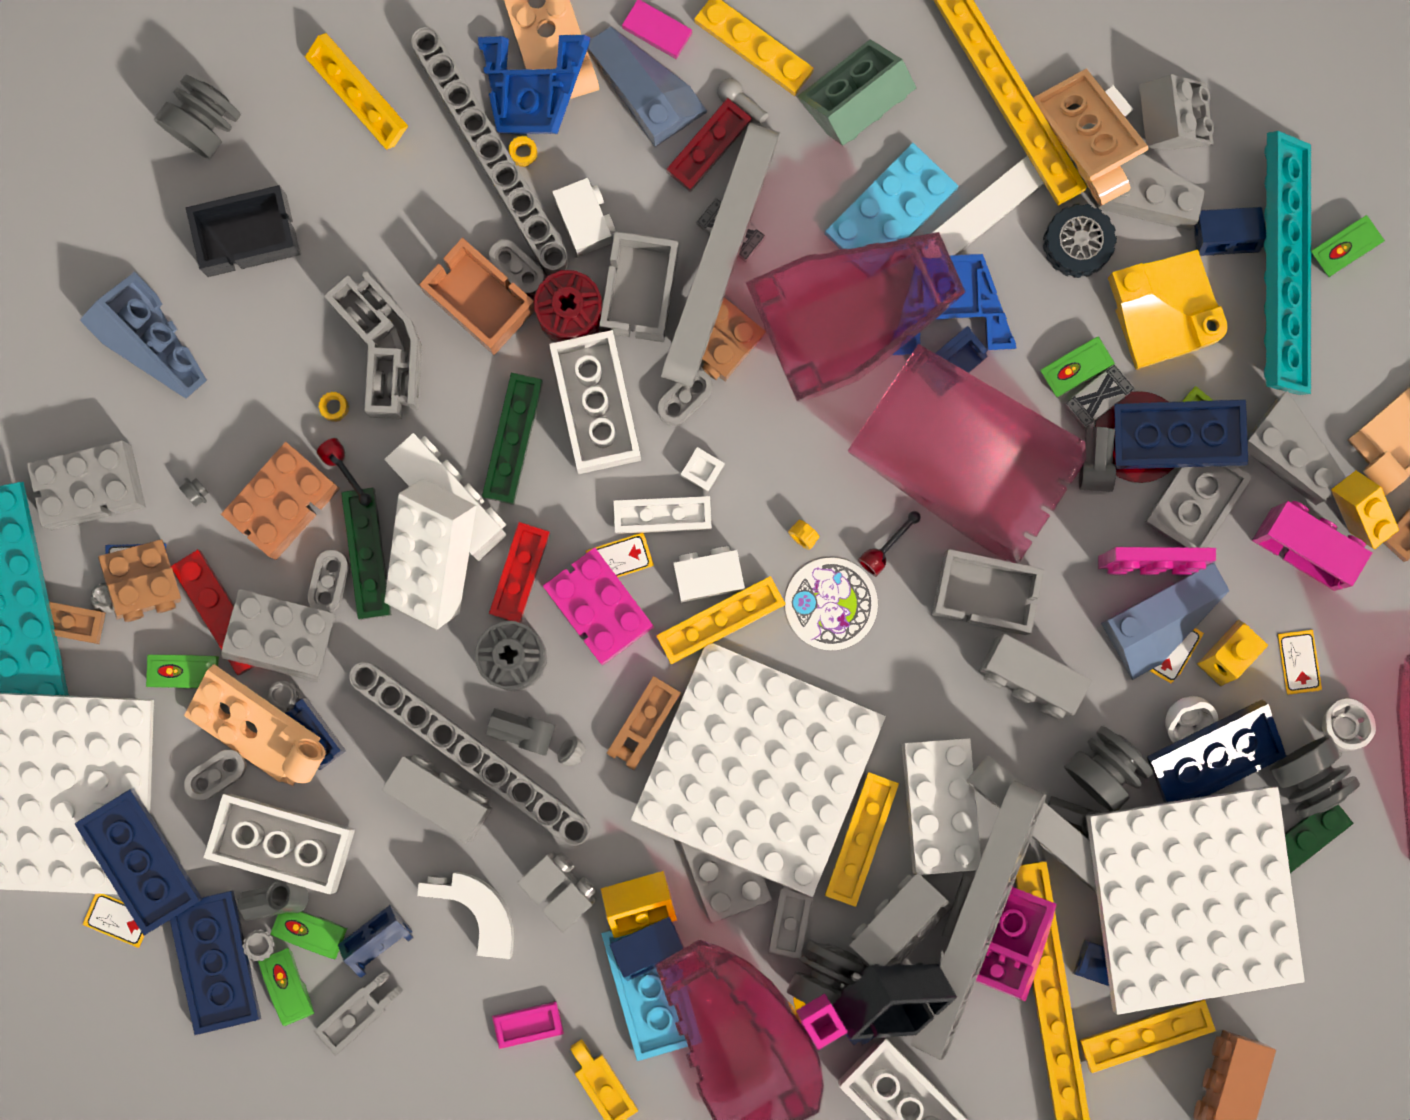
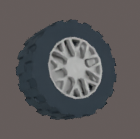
(1079, 240)

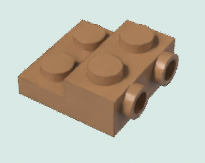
(730, 341)
(140, 580)

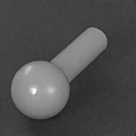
(733, 90)

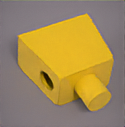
(1233, 652)

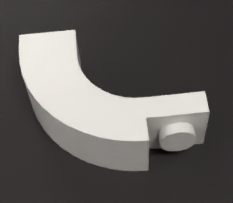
(489, 908)

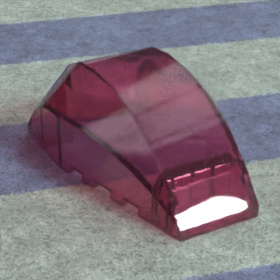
(852, 308)
(741, 1037)

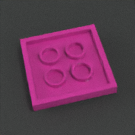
(1156, 559)

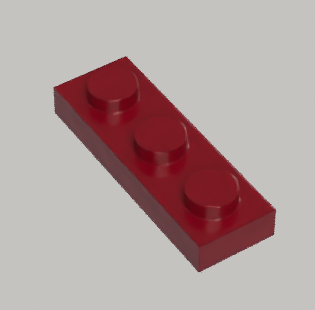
(709, 145)

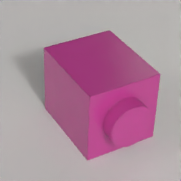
(821, 1021)

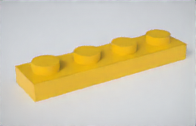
(754, 45)
(356, 91)
(720, 620)
(861, 839)
(1147, 1035)

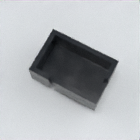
(242, 231)
(893, 1000)

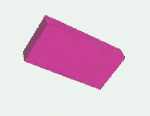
(657, 29)
(528, 1024)

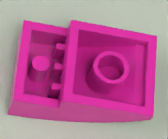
(1017, 944)

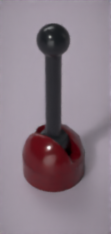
(333, 454)
(874, 559)

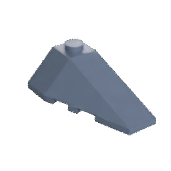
(650, 91)
(135, 328)
(1160, 623)

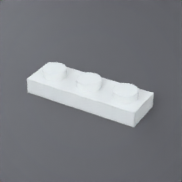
(662, 515)

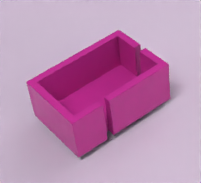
(1313, 545)
(598, 606)

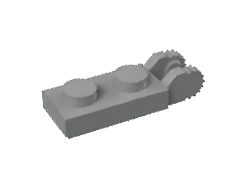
(790, 924)
(355, 1015)

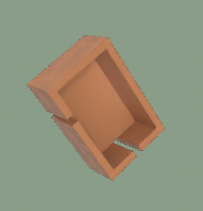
(478, 296)
(276, 500)
(1236, 1079)

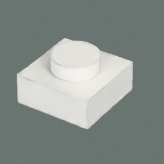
(702, 469)

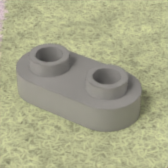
(518, 267)
(685, 399)
(324, 581)
(216, 775)

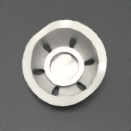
(1187, 713)
(1346, 725)

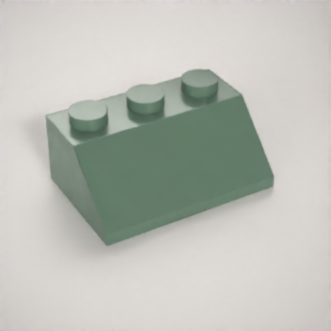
(858, 91)

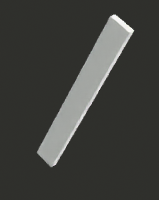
(1002, 196)

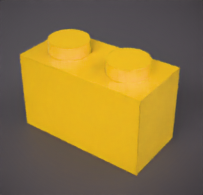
(1365, 509)
(638, 903)

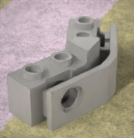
(385, 346)

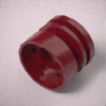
(568, 324)

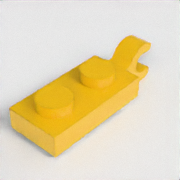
(602, 1084)

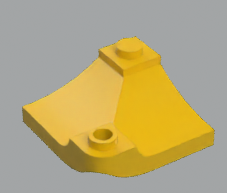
(1166, 308)

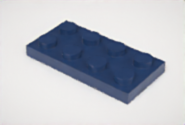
(1181, 434)
(1218, 754)
(138, 861)
(214, 964)

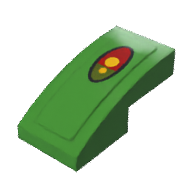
(1348, 245)
(1077, 366)
(177, 670)
(309, 932)
(285, 987)

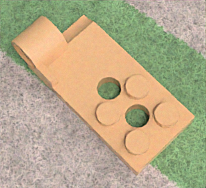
(541, 51)
(1094, 150)
(1386, 444)
(280, 745)

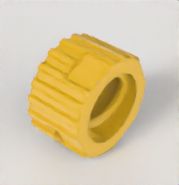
(523, 141)
(343, 406)
(803, 534)

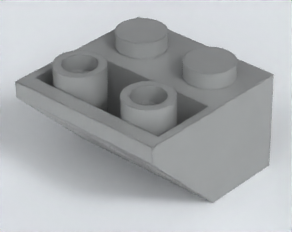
(1176, 113)

